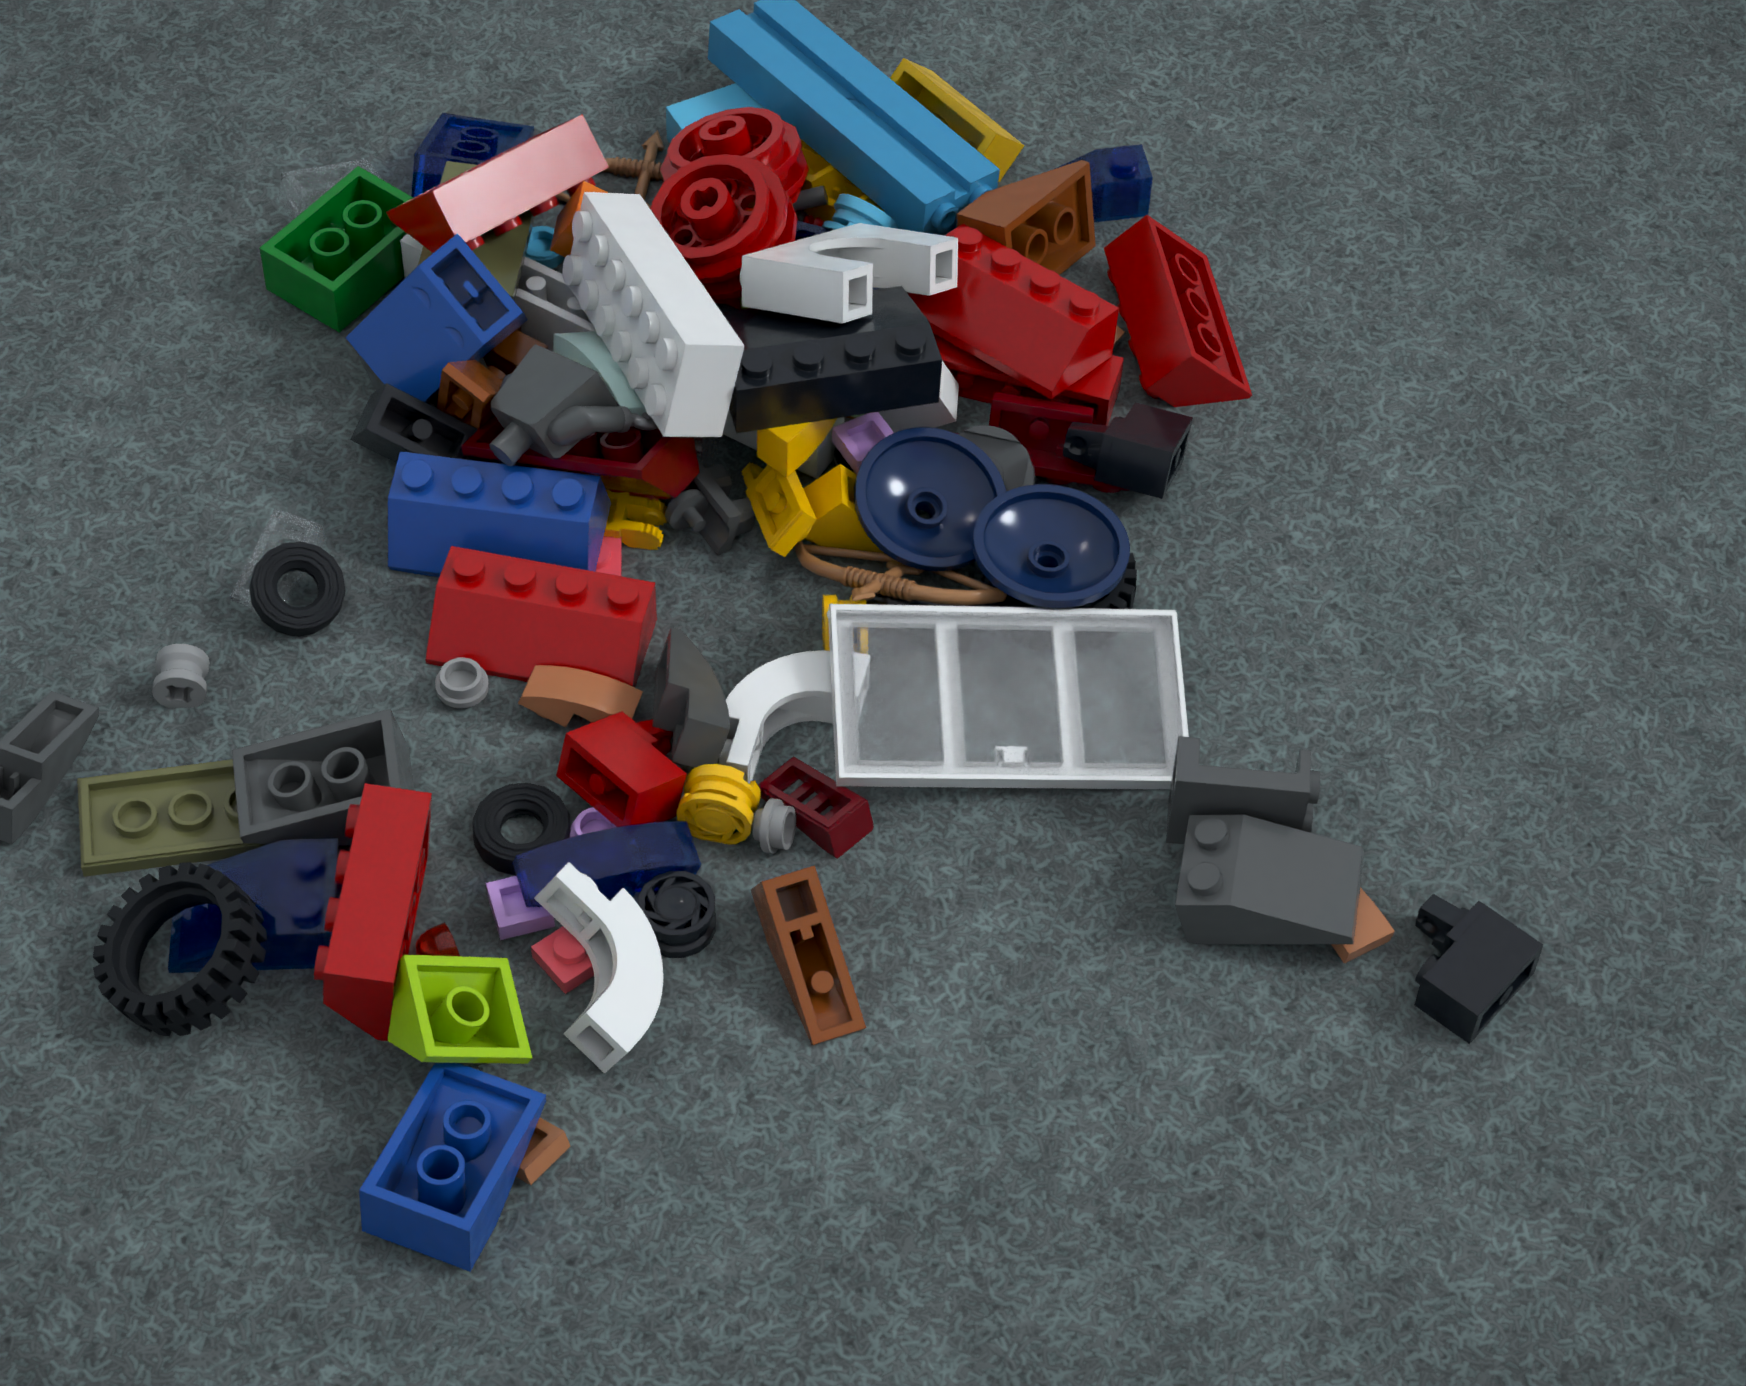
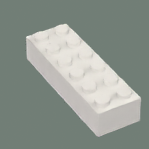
(653, 314)

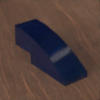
(611, 858)

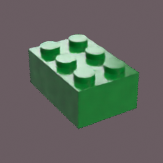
(338, 251)

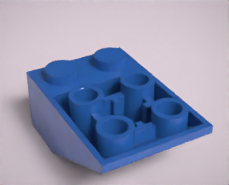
(436, 316)

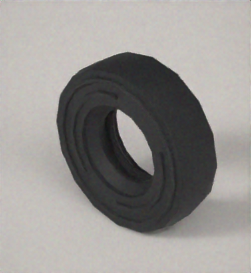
(304, 558)
(513, 801)

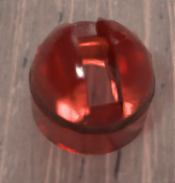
(437, 942)

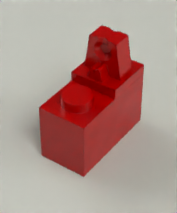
(623, 770)

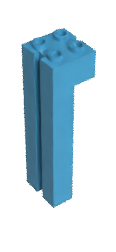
(851, 114)

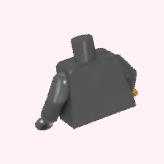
(553, 406)

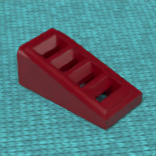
(837, 829)

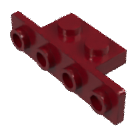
(1042, 431)

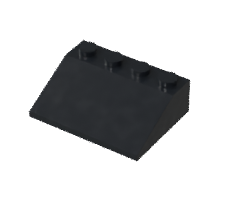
(829, 370)

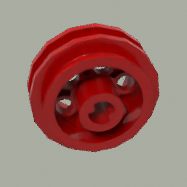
(747, 133)
(708, 221)

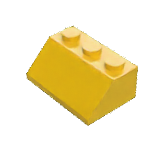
(958, 114)

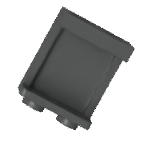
(1237, 791)

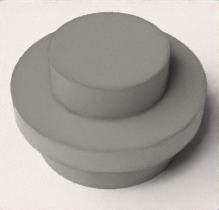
(461, 683)
(774, 826)

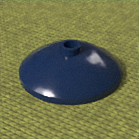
(927, 473)
(1051, 546)

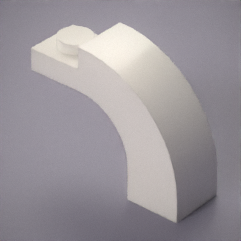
(774, 697)
(623, 962)

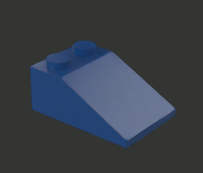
(450, 1164)

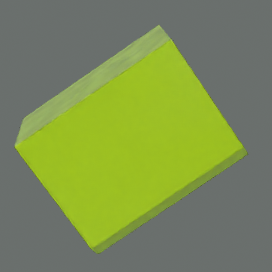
(458, 1011)

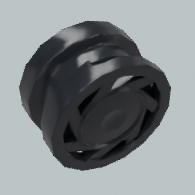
(679, 912)

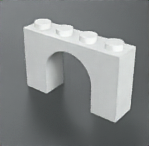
(836, 271)

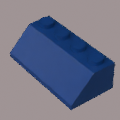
(492, 510)

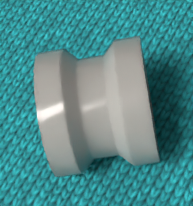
(180, 676)

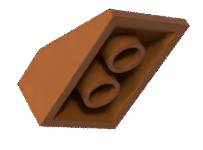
(1040, 216)

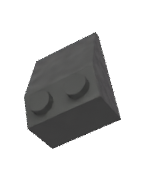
(309, 778)
(1266, 883)

